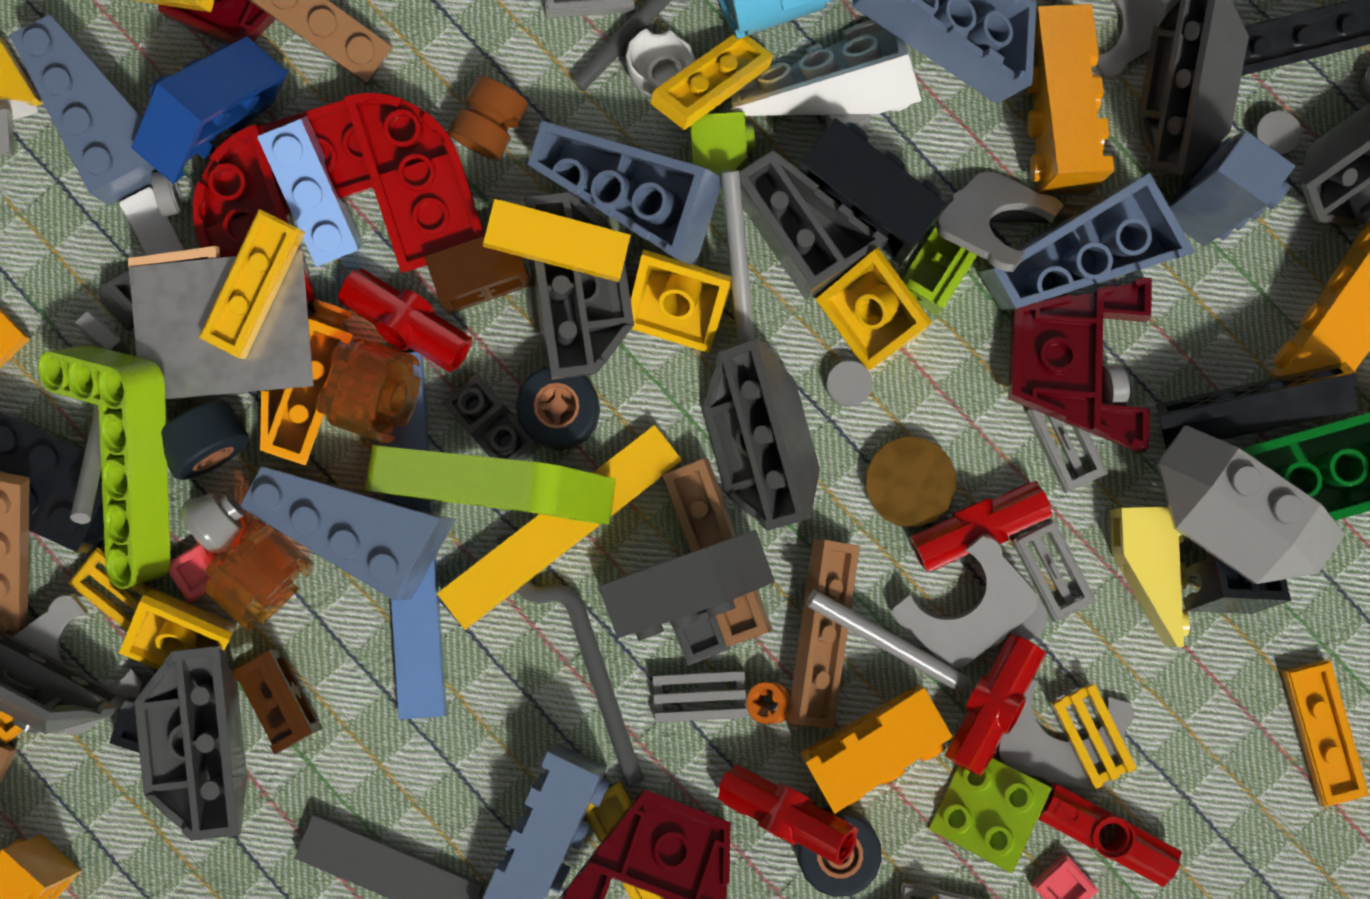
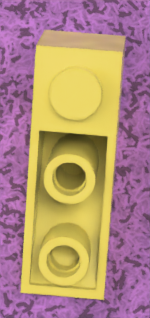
(1149, 559)

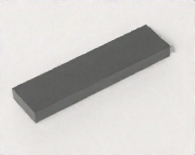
(379, 864)

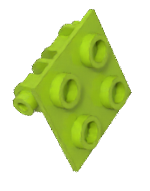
(991, 812)

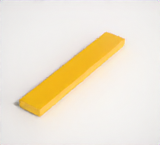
(549, 537)

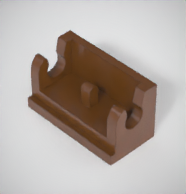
(475, 274)
(277, 699)

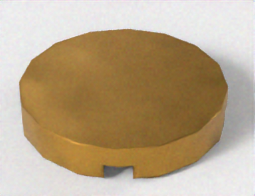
(910, 482)

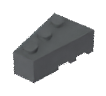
(803, 225)
(686, 586)

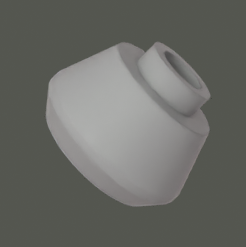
(213, 520)

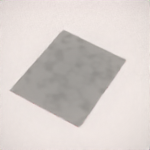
(172, 308)

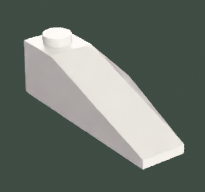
(857, 75)

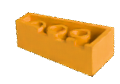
(1067, 103)
(1338, 322)

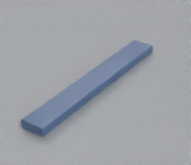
(418, 620)

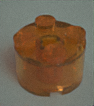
(370, 389)
(256, 575)

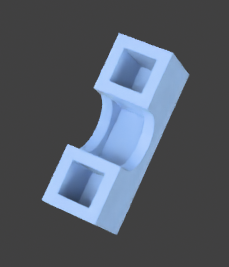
(305, 183)

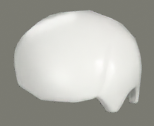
(656, 59)

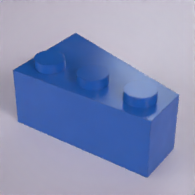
(204, 102)

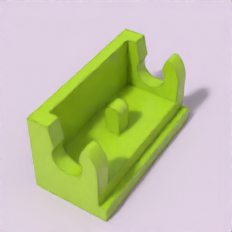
(937, 272)

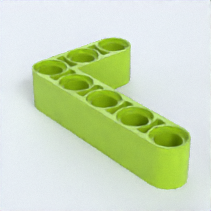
(131, 451)
(491, 483)

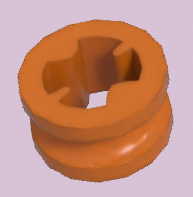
(330, 314)
(759, 710)

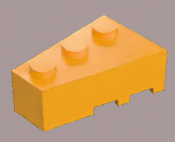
(291, 414)
(876, 747)
(34, 870)

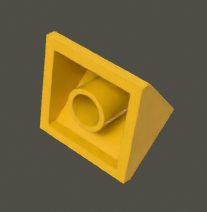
(678, 301)
(874, 310)
(170, 625)

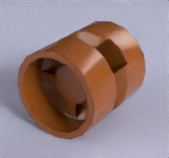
(490, 114)

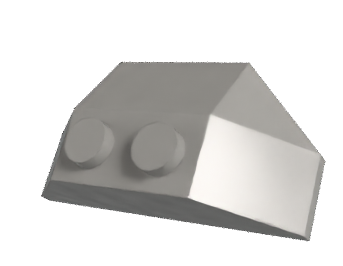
(1244, 510)

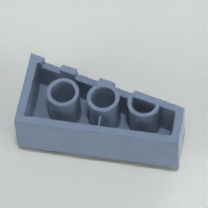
(975, 40)
(86, 108)
(1230, 188)
(643, 190)
(1102, 241)
(358, 532)
(549, 826)

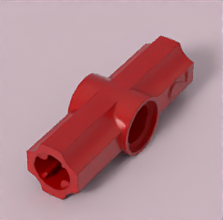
(405, 319)
(994, 517)
(995, 704)
(788, 814)
(1132, 845)

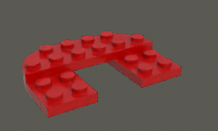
(367, 146)

